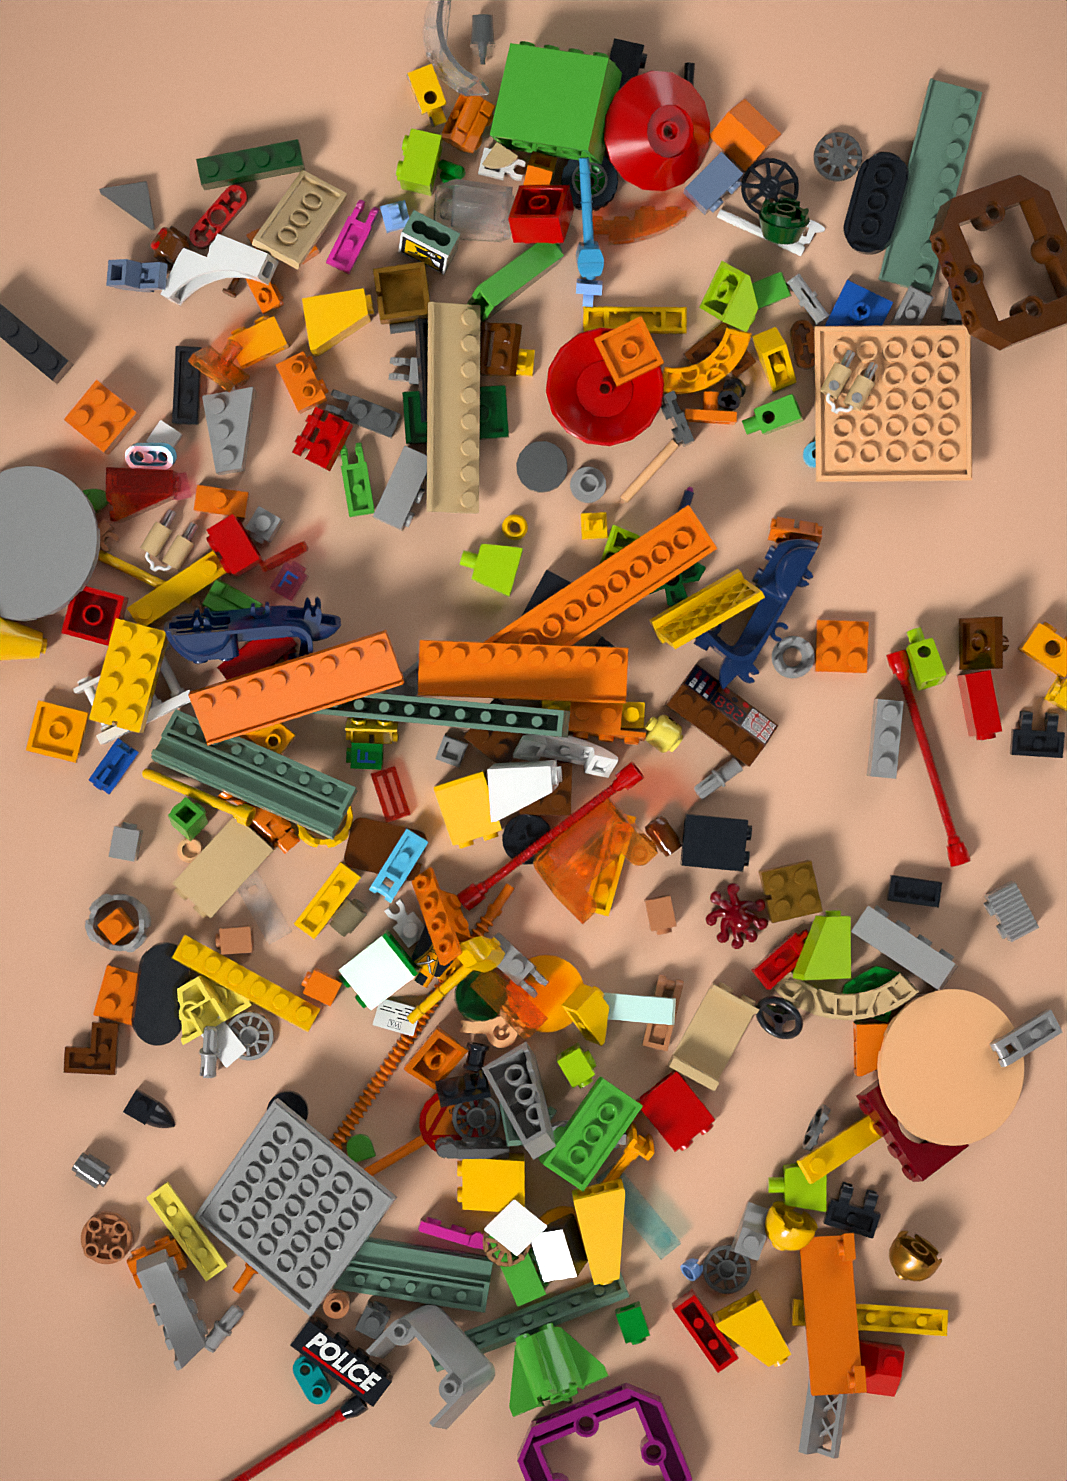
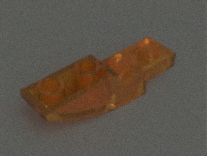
(646, 224)

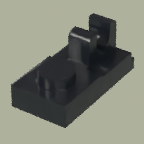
(462, 1089)

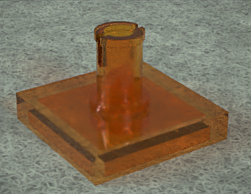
(220, 366)

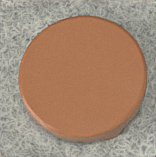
(106, 1238)

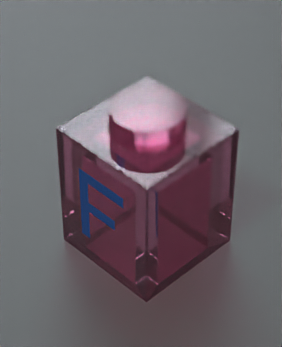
(290, 580)

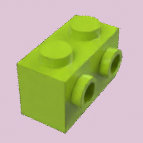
(577, 1065)

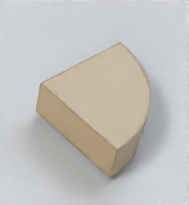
(499, 157)

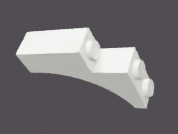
(225, 260)

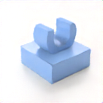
(395, 216)
(588, 289)

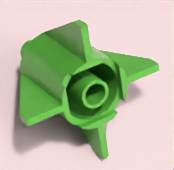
(550, 1368)

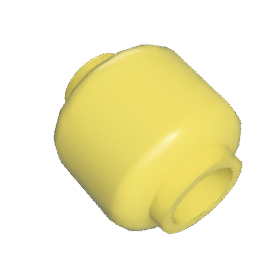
(663, 733)

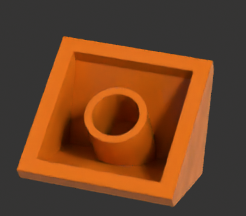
(744, 134)
(435, 1057)

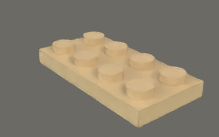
(299, 219)

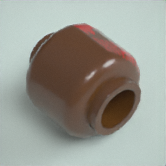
(169, 244)

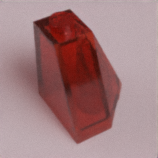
(138, 490)

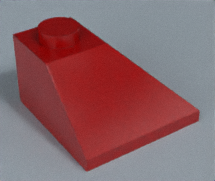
(882, 1366)

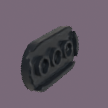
(876, 203)
(156, 997)

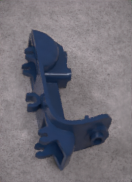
(777, 581)
(217, 633)

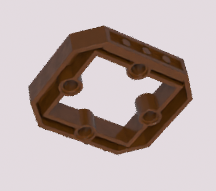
(958, 262)

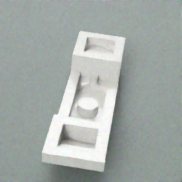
(571, 749)

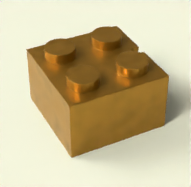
(403, 292)
(792, 891)

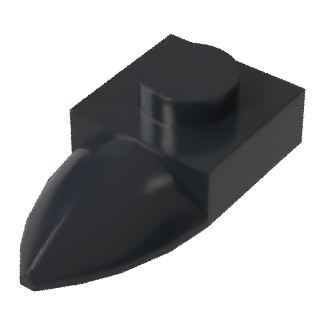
(148, 1111)

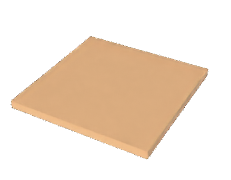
(915, 415)

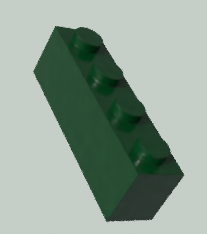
(250, 164)

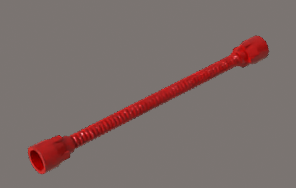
(626, 778)
(956, 850)

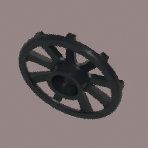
(770, 185)

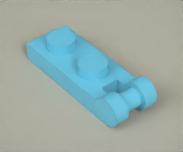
(399, 864)

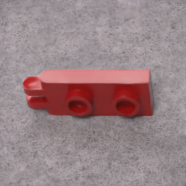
(780, 960)

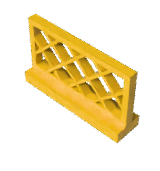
(705, 609)

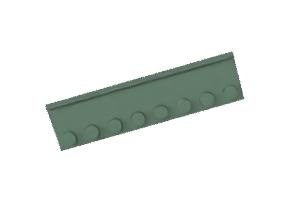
(934, 178)
(256, 775)
(419, 1274)

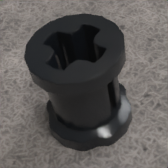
(731, 394)
(475, 1056)

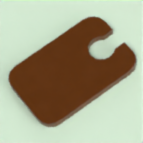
(373, 842)

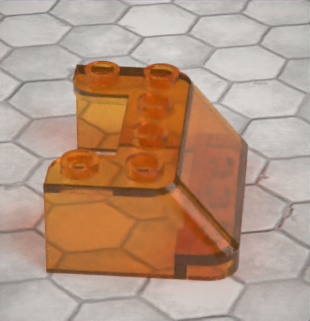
(586, 851)

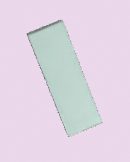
(641, 1008)

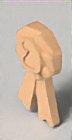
(497, 1031)

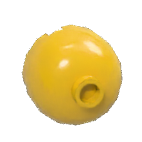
(788, 1228)

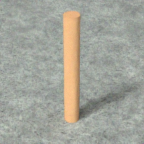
(649, 471)

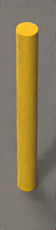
(132, 570)

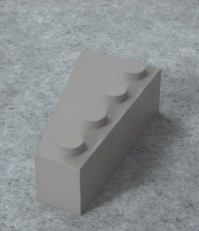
(904, 948)
(521, 1094)

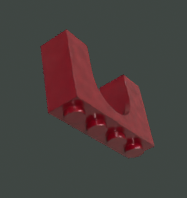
(917, 1159)

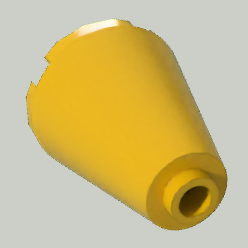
(20, 641)

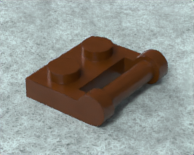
(504, 351)

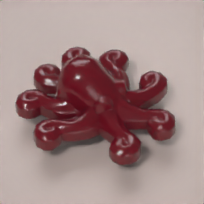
(735, 914)

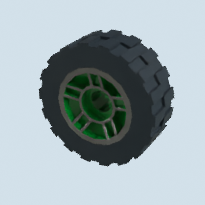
(601, 191)

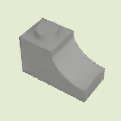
(750, 1232)

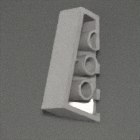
(172, 1306)

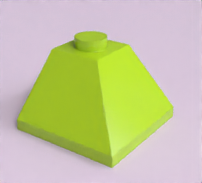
(731, 297)

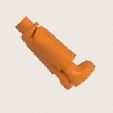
(269, 825)

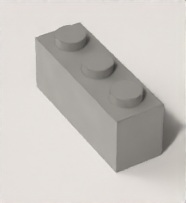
(403, 490)
(885, 738)

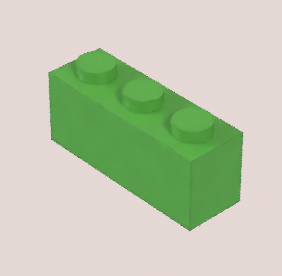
(523, 1278)

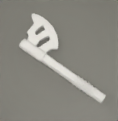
(796, 248)

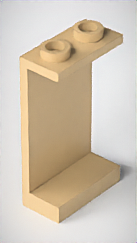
(222, 867)
(713, 1035)

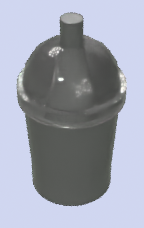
(482, 36)

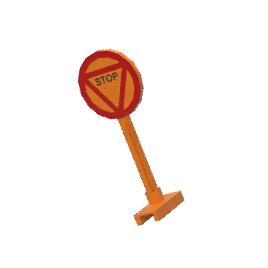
(433, 1123)

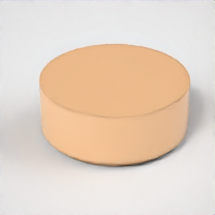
(189, 850)

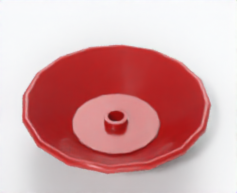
(637, 126)
(587, 412)

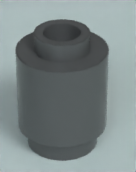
(91, 1170)

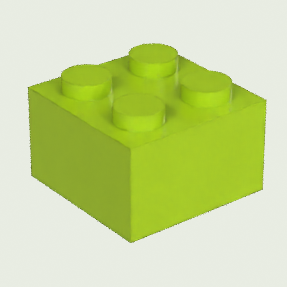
(420, 162)

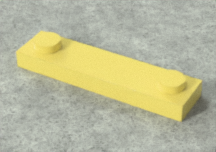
(187, 1231)

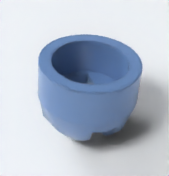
(691, 1269)

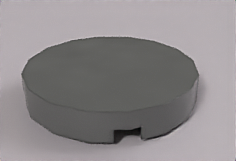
(541, 466)

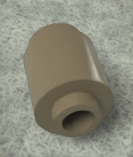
(348, 916)

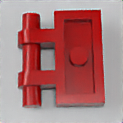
(328, 441)

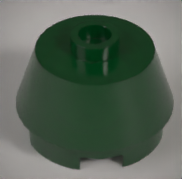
(783, 221)

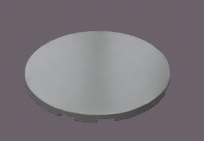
(44, 542)

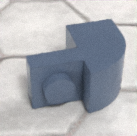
(136, 276)

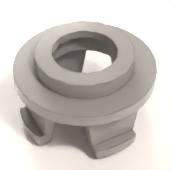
(807, 657)

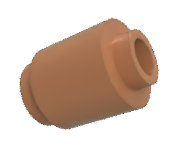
(342, 1298)

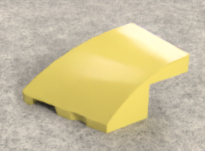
(203, 1002)

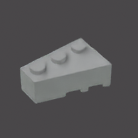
(229, 427)

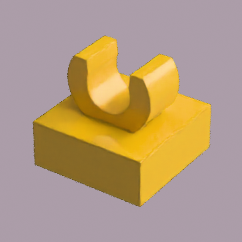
(525, 362)
(594, 526)

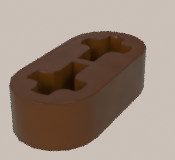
(797, 344)

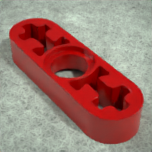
(201, 227)

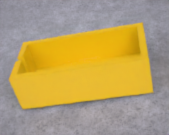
(129, 676)

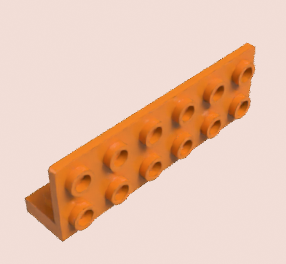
(831, 1316)

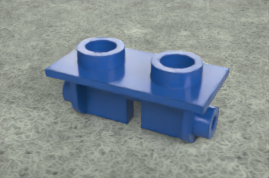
(113, 766)

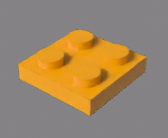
(57, 731)

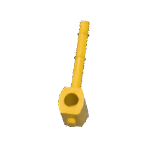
(479, 955)

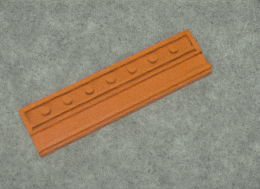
(522, 671)
(296, 687)

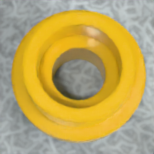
(514, 519)

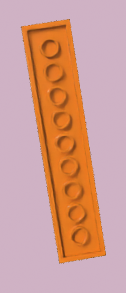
(613, 584)

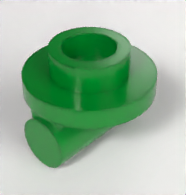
(450, 171)

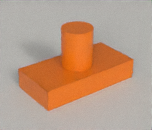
(710, 412)
(221, 501)

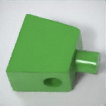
(785, 411)

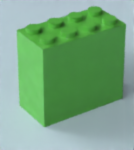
(555, 101)

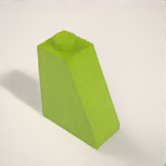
(826, 949)

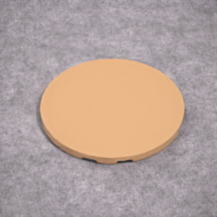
(942, 1070)

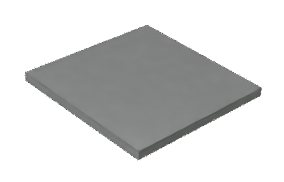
(294, 1207)

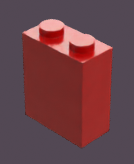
(980, 704)
(676, 1111)

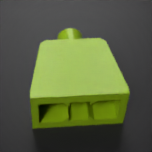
(494, 566)
(925, 671)
(797, 1190)

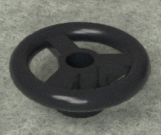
(780, 1013)

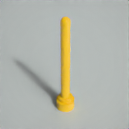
(243, 813)

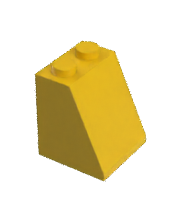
(335, 317)
(467, 809)
(491, 1183)
(753, 1328)

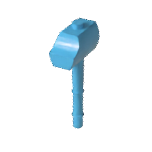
(588, 253)

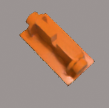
(266, 295)
(783, 529)

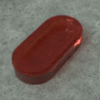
(284, 556)

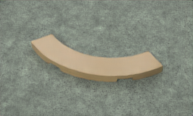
(846, 1006)

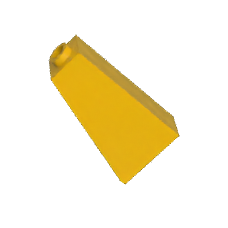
(601, 1225)

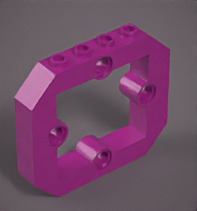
(599, 1408)

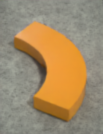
(712, 369)

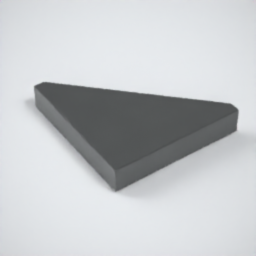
(134, 200)

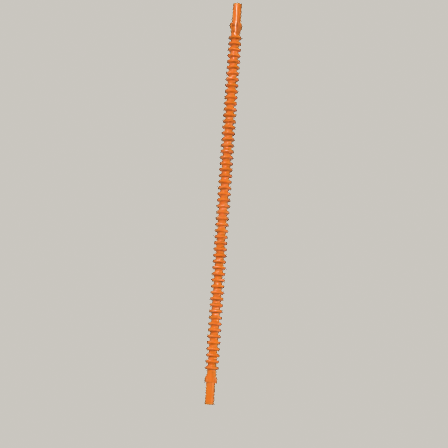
(492, 912)

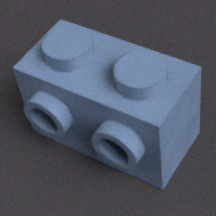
(713, 184)

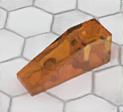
(509, 1003)

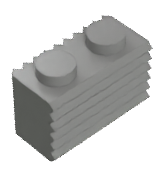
(1010, 911)

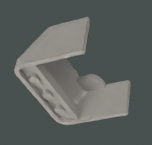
(466, 1365)

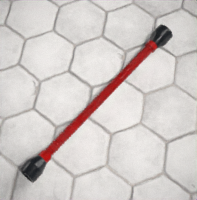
(351, 1408)

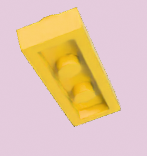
(327, 900)

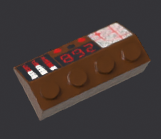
(722, 715)

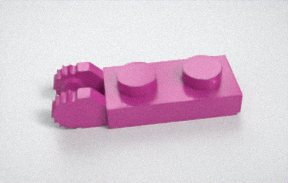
(351, 239)
(455, 1233)

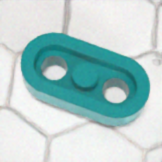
(314, 1379)

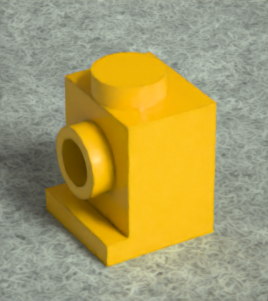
(1058, 693)

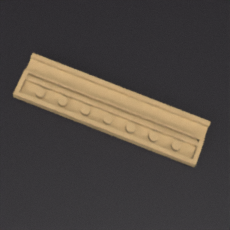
(453, 408)

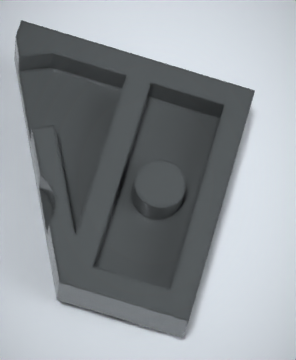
(671, 410)

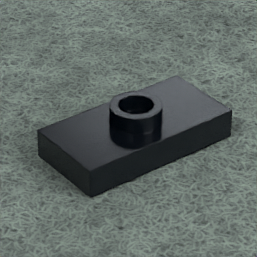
(914, 891)

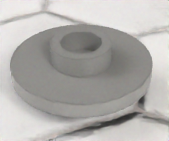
(588, 484)

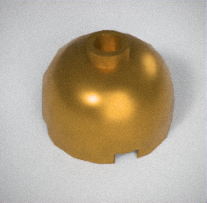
(913, 1258)

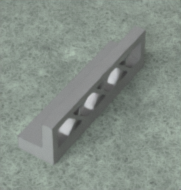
(817, 1425)

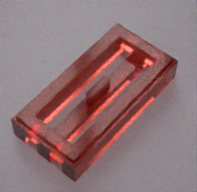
(383, 773)

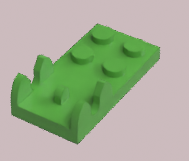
(591, 1133)

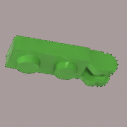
(357, 483)

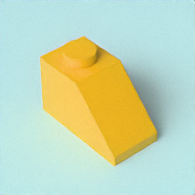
(774, 358)
(588, 1012)

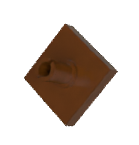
(981, 643)

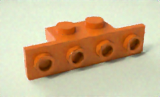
(600, 721)
(442, 916)

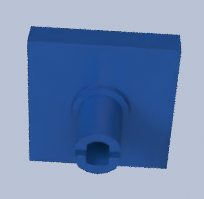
(858, 307)

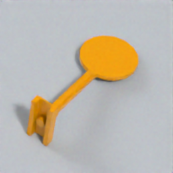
(635, 1146)

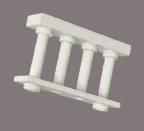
(179, 698)

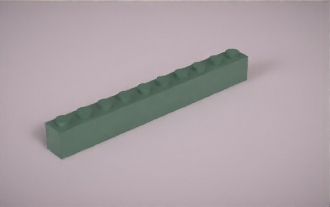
(455, 714)

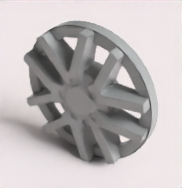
(250, 1035)

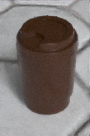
(663, 835)

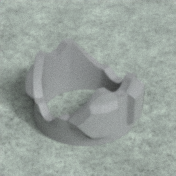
(143, 916)

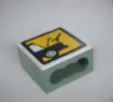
(429, 242)

